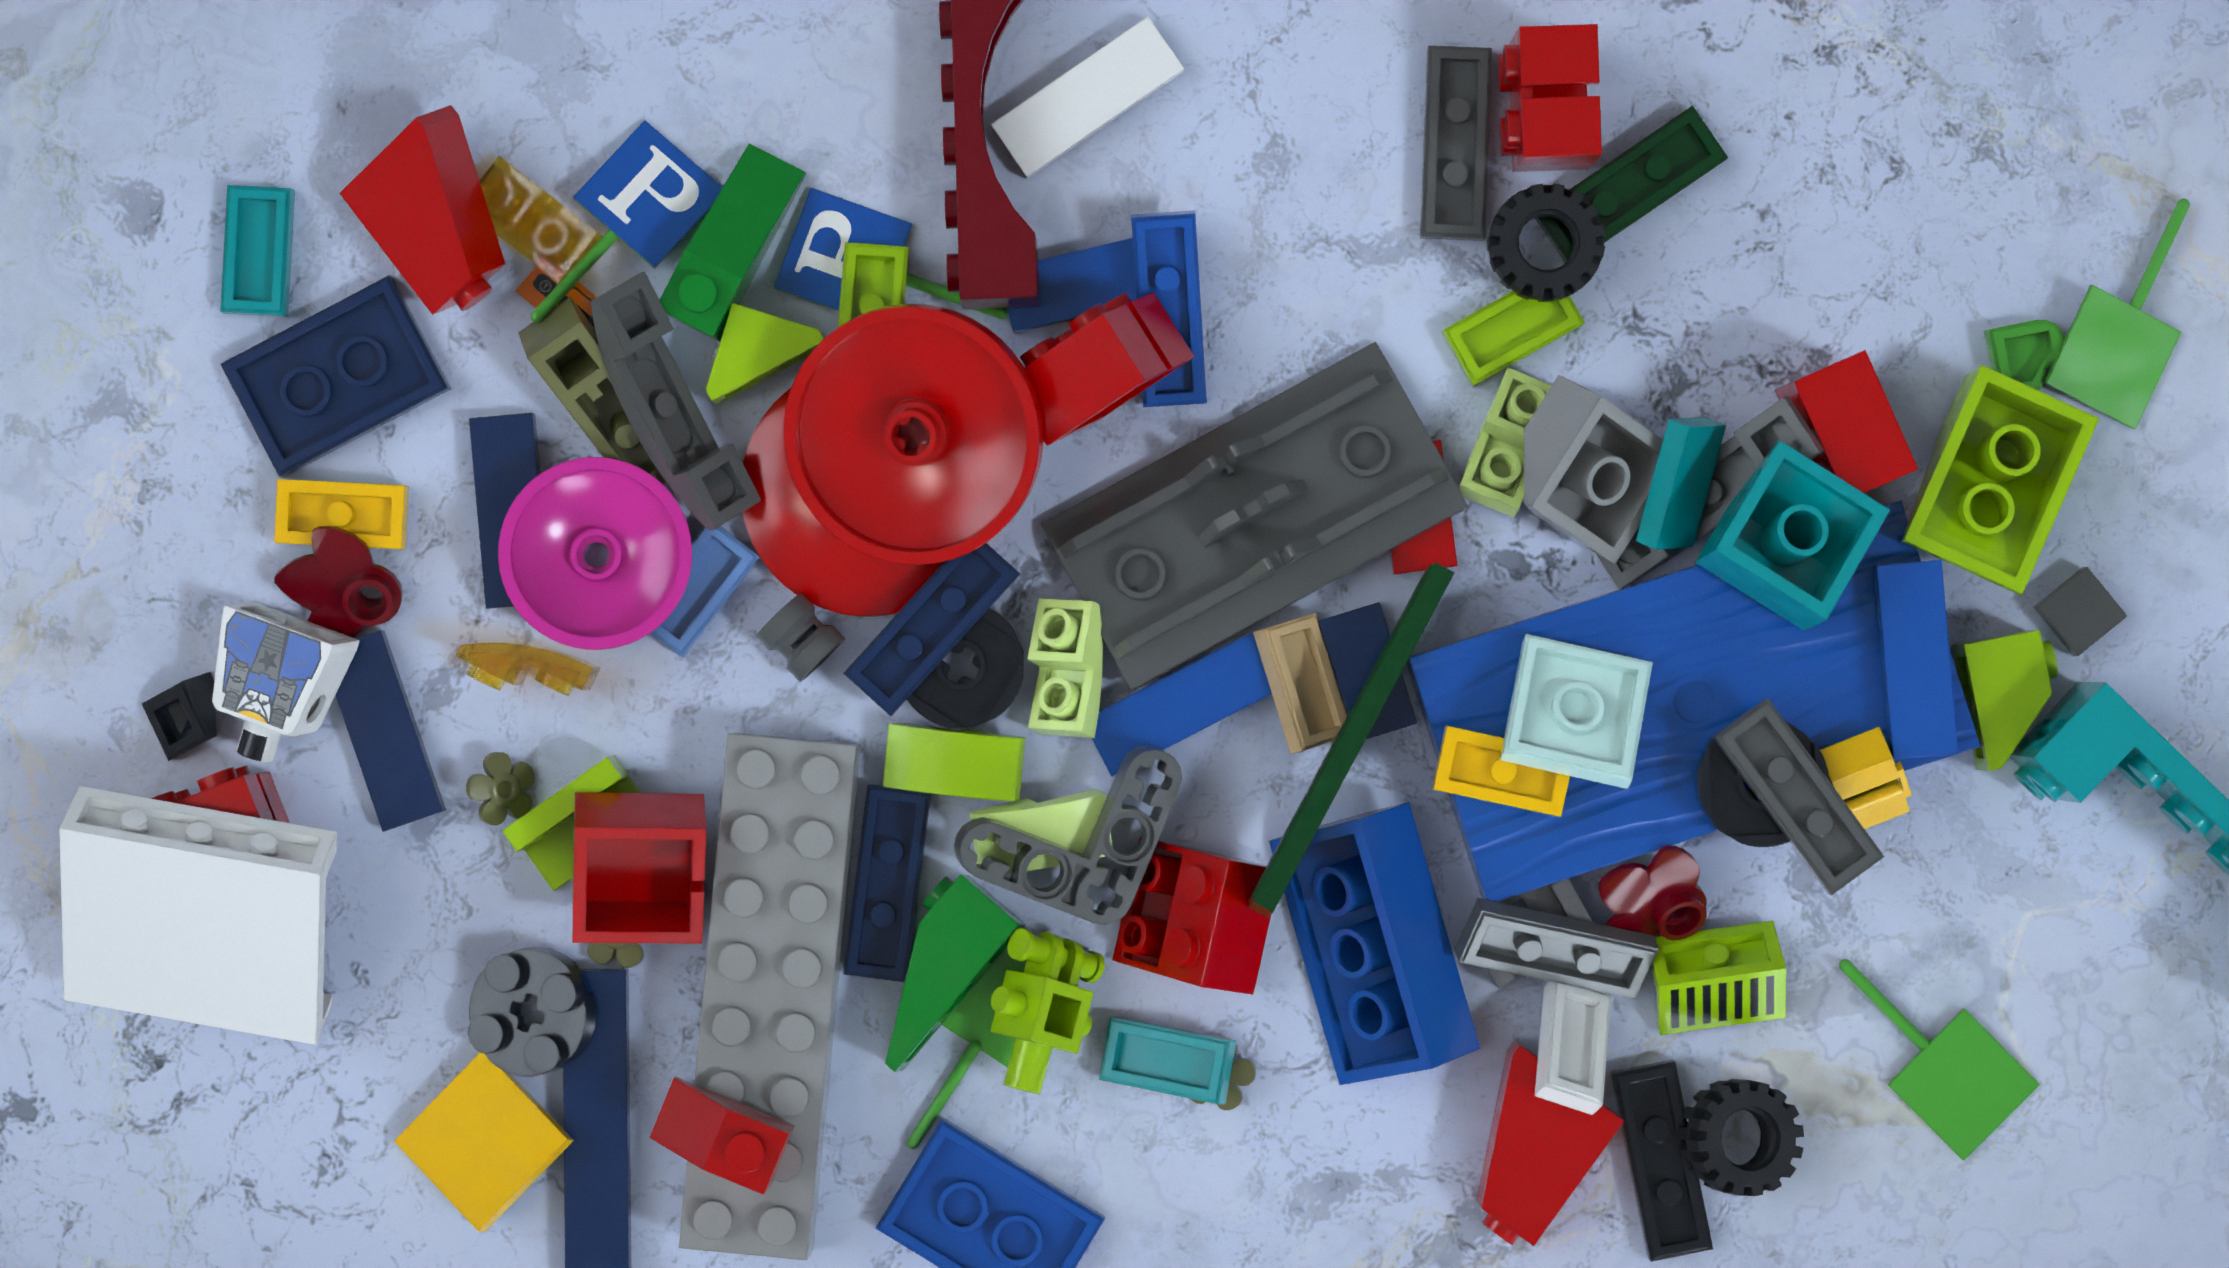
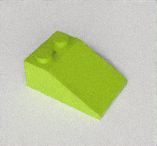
(1998, 478)

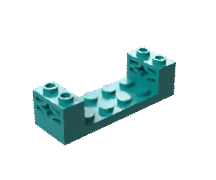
(2099, 731)

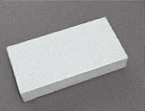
(1573, 1047)

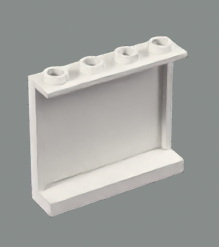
(195, 914)

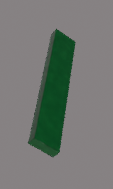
(1349, 739)

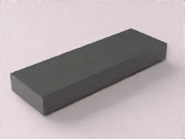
(1456, 143)
(1798, 796)
(1556, 948)

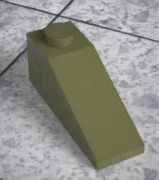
(571, 364)

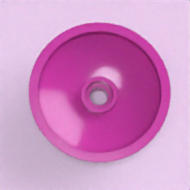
(585, 505)

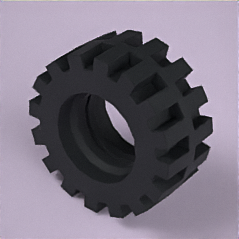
(1546, 202)
(1776, 1137)

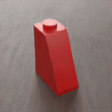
(430, 212)
(1535, 1152)

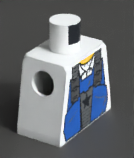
(276, 674)

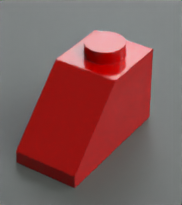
(722, 1135)

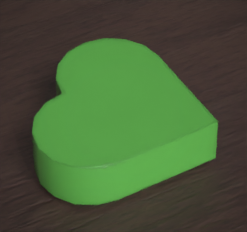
(2024, 350)

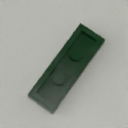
(1643, 177)

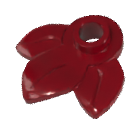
(332, 581)
(1656, 897)

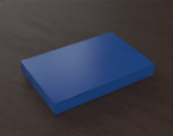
(985, 1210)

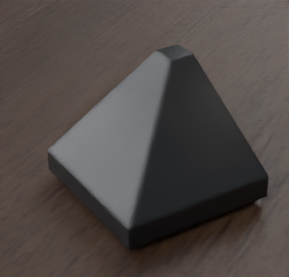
(183, 715)

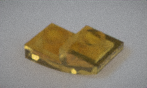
(535, 221)
(511, 662)

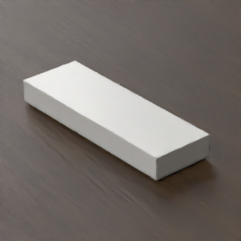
(1087, 97)

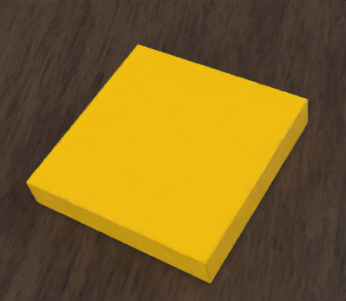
(483, 1141)

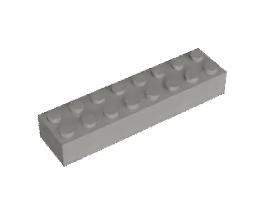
(774, 979)

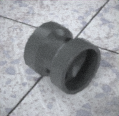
(790, 627)

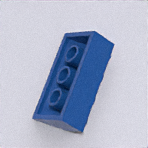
(1378, 948)

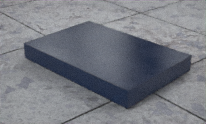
(335, 376)

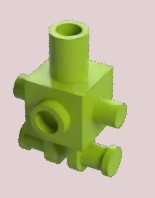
(1043, 1004)

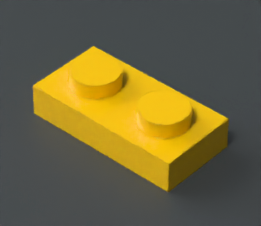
(368, 510)
(1472, 768)

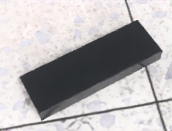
(1664, 1188)

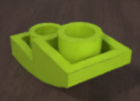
(954, 762)

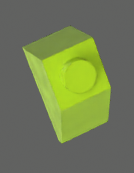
(2004, 689)

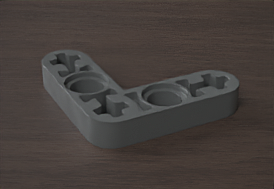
(1078, 869)

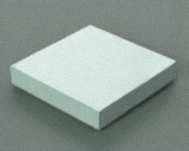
(1576, 711)

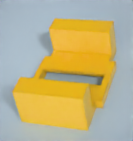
(1867, 777)

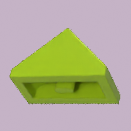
(755, 349)

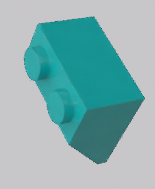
(1793, 537)

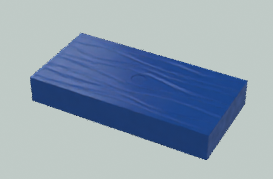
(1711, 664)

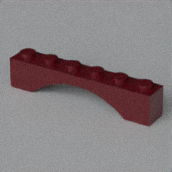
(995, 244)

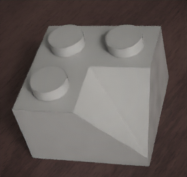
(1588, 468)

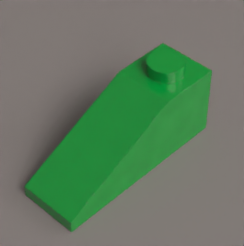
(731, 242)
(949, 956)

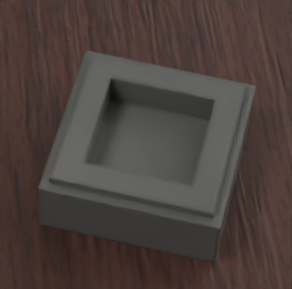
(2080, 611)

